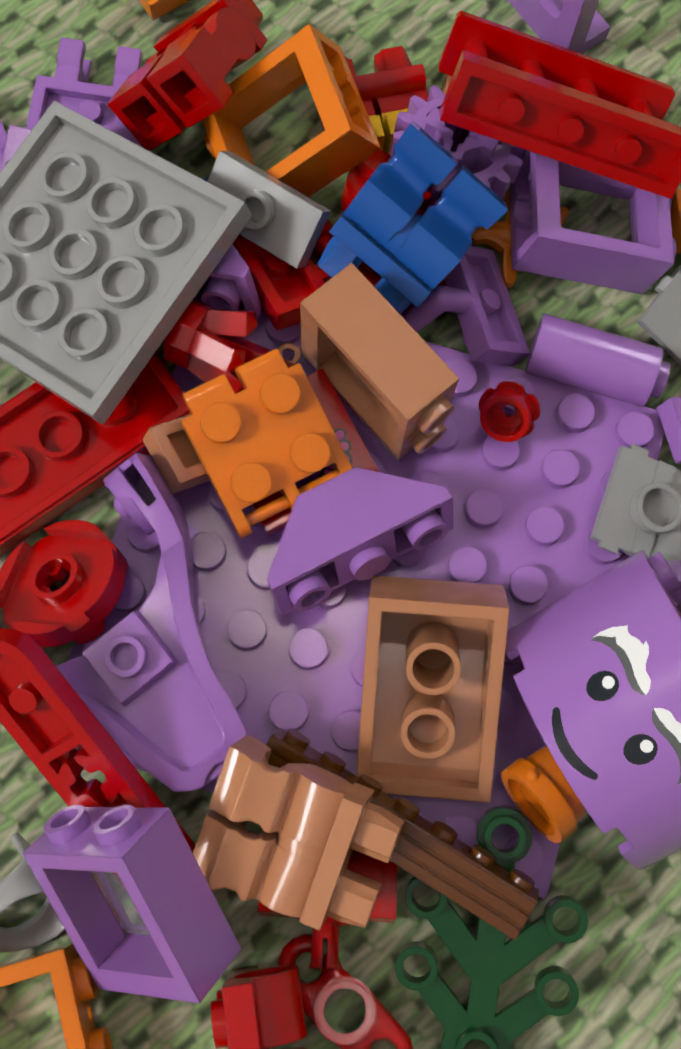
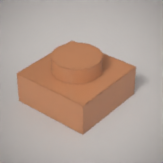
(175, 455)

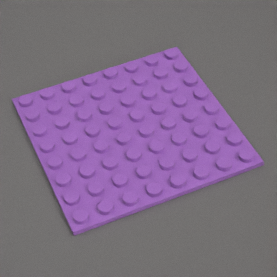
(518, 523)

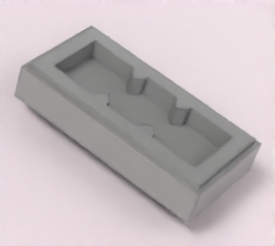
(281, 216)

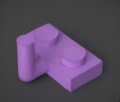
(482, 306)

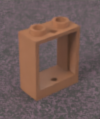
(377, 363)

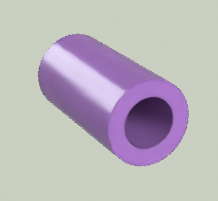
(597, 361)

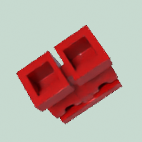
(189, 71)

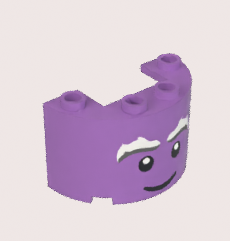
(609, 699)

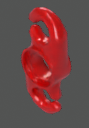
(378, 1022)

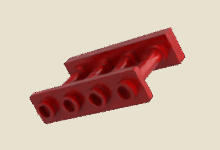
(560, 104)

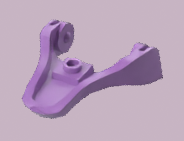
(150, 671)

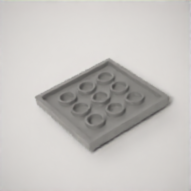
(100, 256)

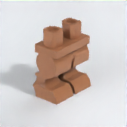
(306, 840)

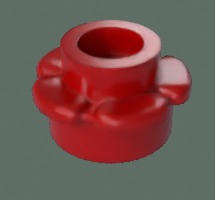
(498, 422)

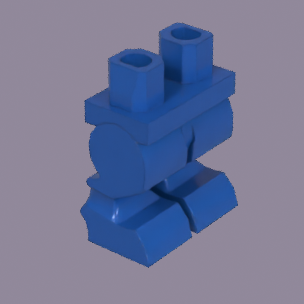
(395, 240)

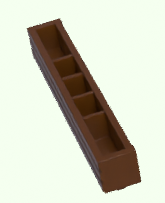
(431, 849)

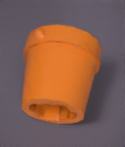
(543, 795)

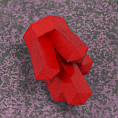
(212, 342)

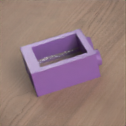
(133, 901)

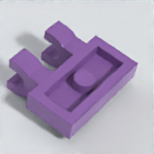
(73, 91)

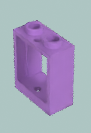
(583, 257)

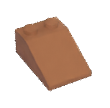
(432, 686)

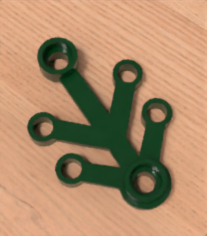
(489, 958)

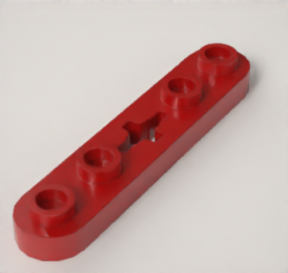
(52, 720)

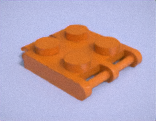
(261, 437)

